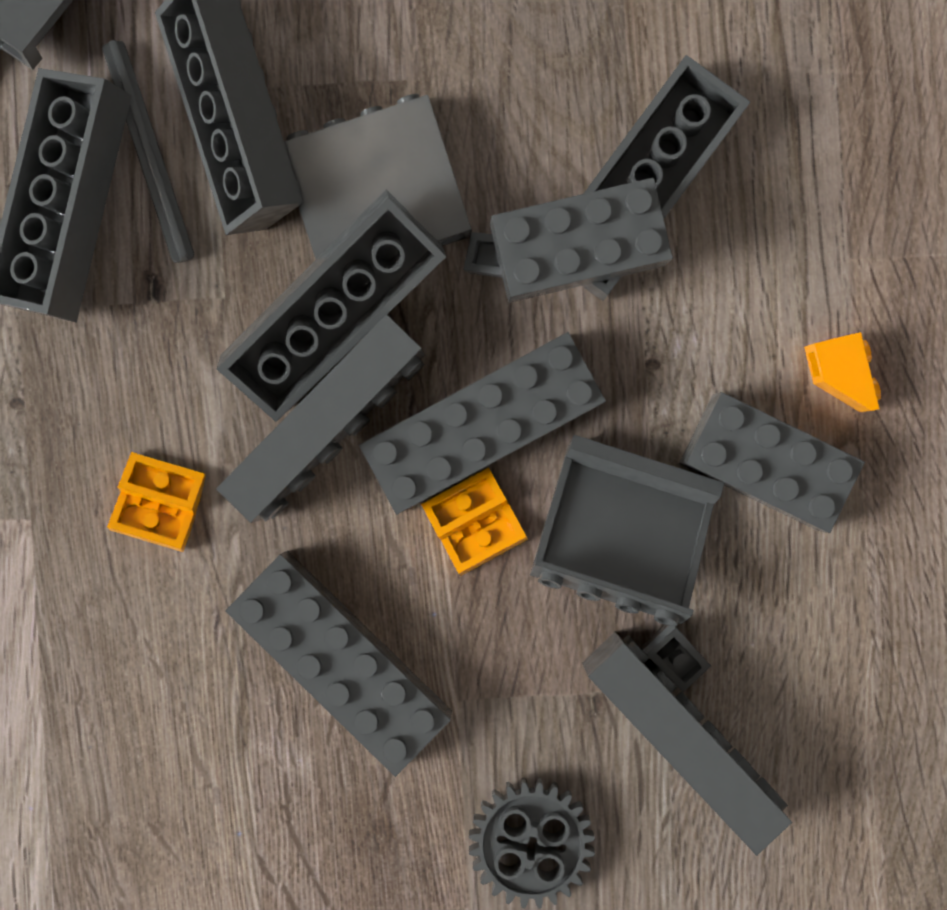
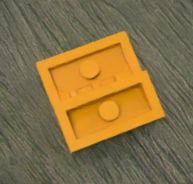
(157, 502)
(474, 521)

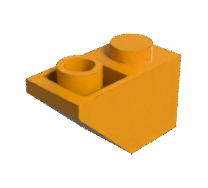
(844, 372)

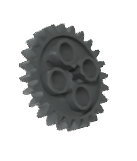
(525, 876)

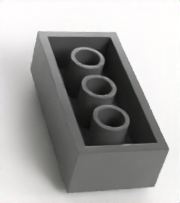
(580, 240)
(772, 462)

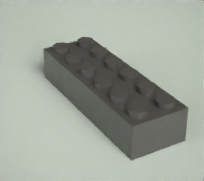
(230, 112)
(672, 139)
(59, 191)
(331, 306)
(322, 421)
(482, 423)
(340, 662)
(692, 748)

